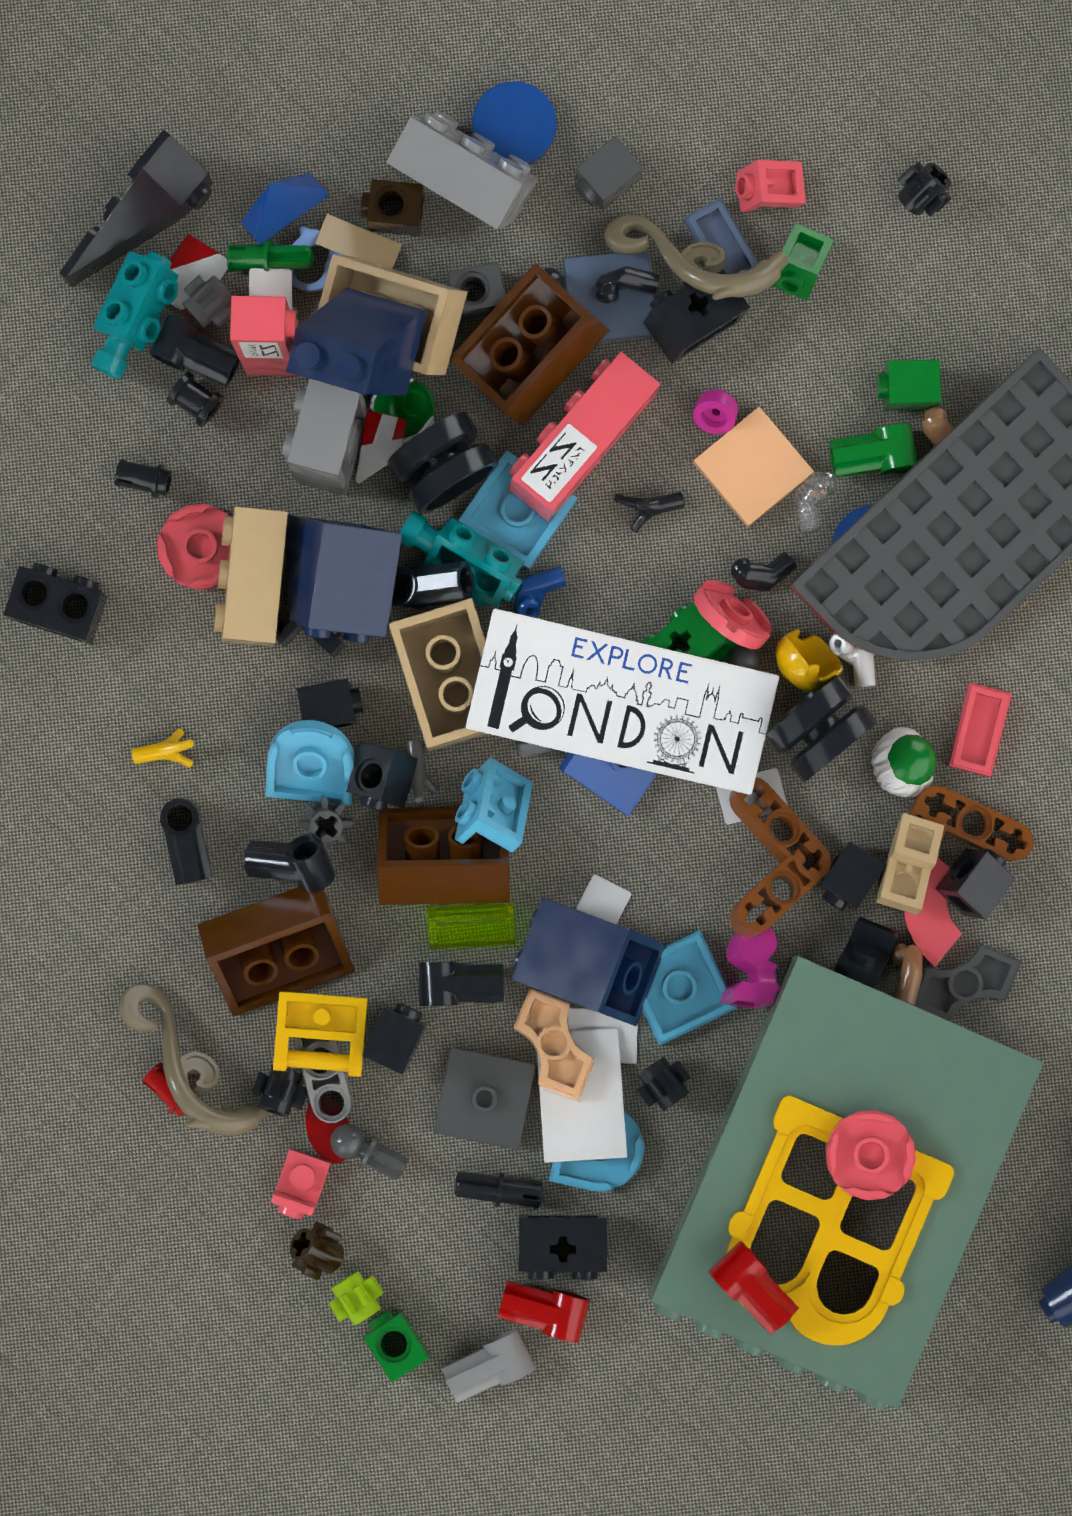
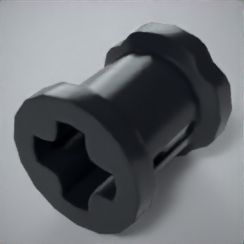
(194, 399)

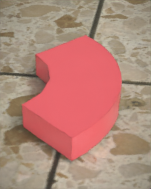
(933, 928)

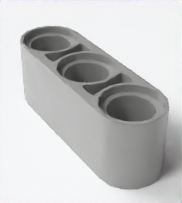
(319, 1083)

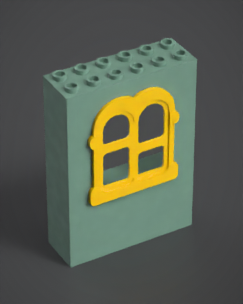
(816, 1060)

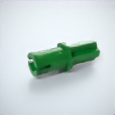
(268, 256)

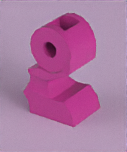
(752, 958)

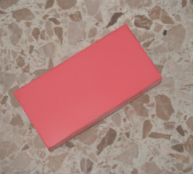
(979, 729)

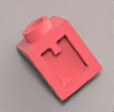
(770, 185)
(300, 1184)

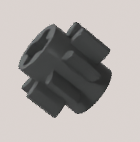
(208, 301)
(325, 811)

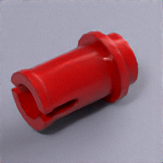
(157, 1083)

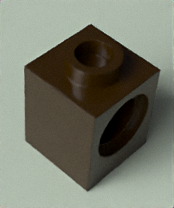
(407, 221)

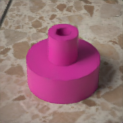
(715, 412)

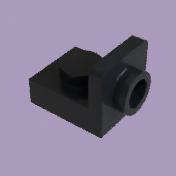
(866, 952)

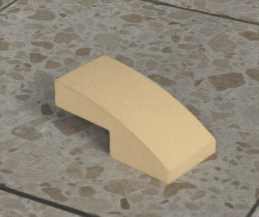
(910, 863)

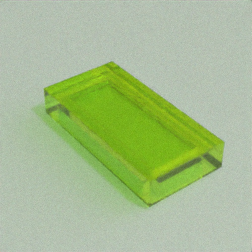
(471, 926)

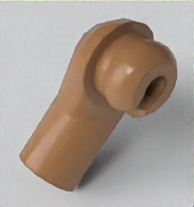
(935, 424)
(910, 977)

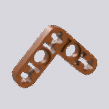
(949, 799)
(790, 864)

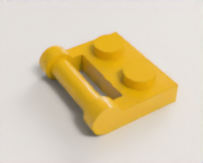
(320, 1018)

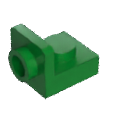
(806, 257)

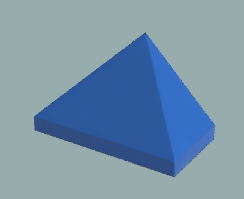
(282, 204)

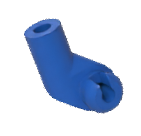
(534, 588)

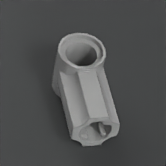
(499, 1361)

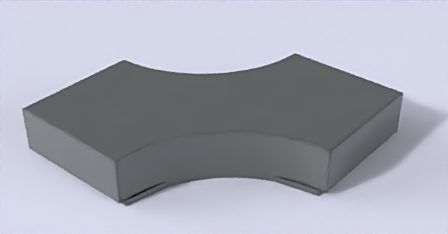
(982, 976)

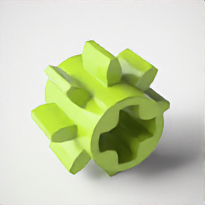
(356, 1298)

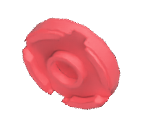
(200, 567)
(734, 619)
(870, 1154)

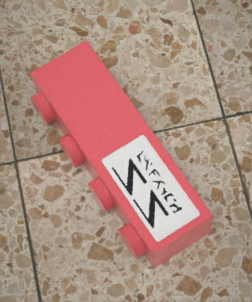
(263, 333)
(583, 436)

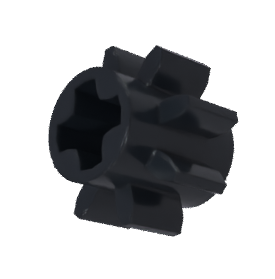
(924, 189)
(663, 1083)
(280, 1091)

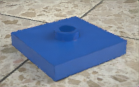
(612, 782)

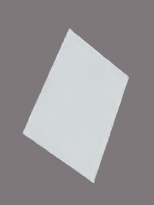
(596, 1123)

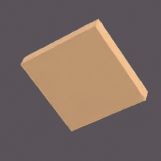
(753, 467)

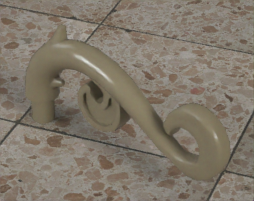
(685, 264)
(205, 1070)

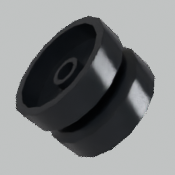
(442, 462)
(820, 728)

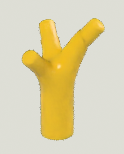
(165, 750)

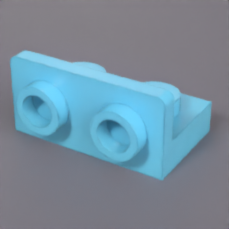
(494, 805)

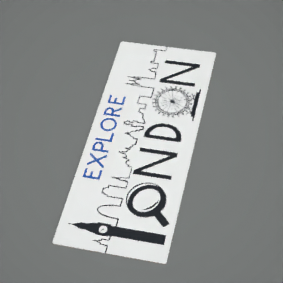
(622, 701)

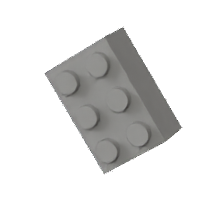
(463, 168)
(326, 436)

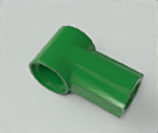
(886, 450)

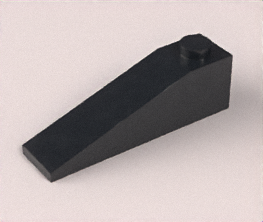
(161, 192)

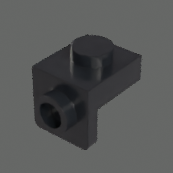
(290, 631)

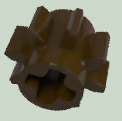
(316, 1251)

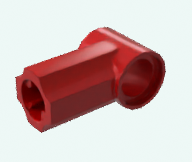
(745, 1279)
(554, 1312)

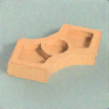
(546, 1027)

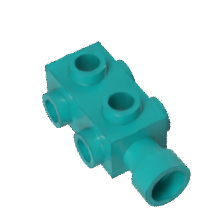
(133, 310)
(492, 565)

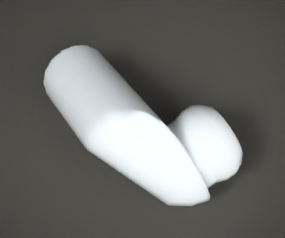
(860, 660)

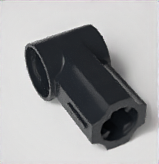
(184, 347)
(433, 585)
(186, 847)
(299, 861)
(453, 983)

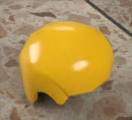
(806, 661)

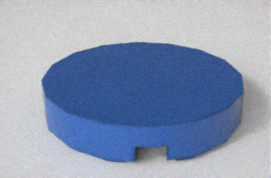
(516, 120)

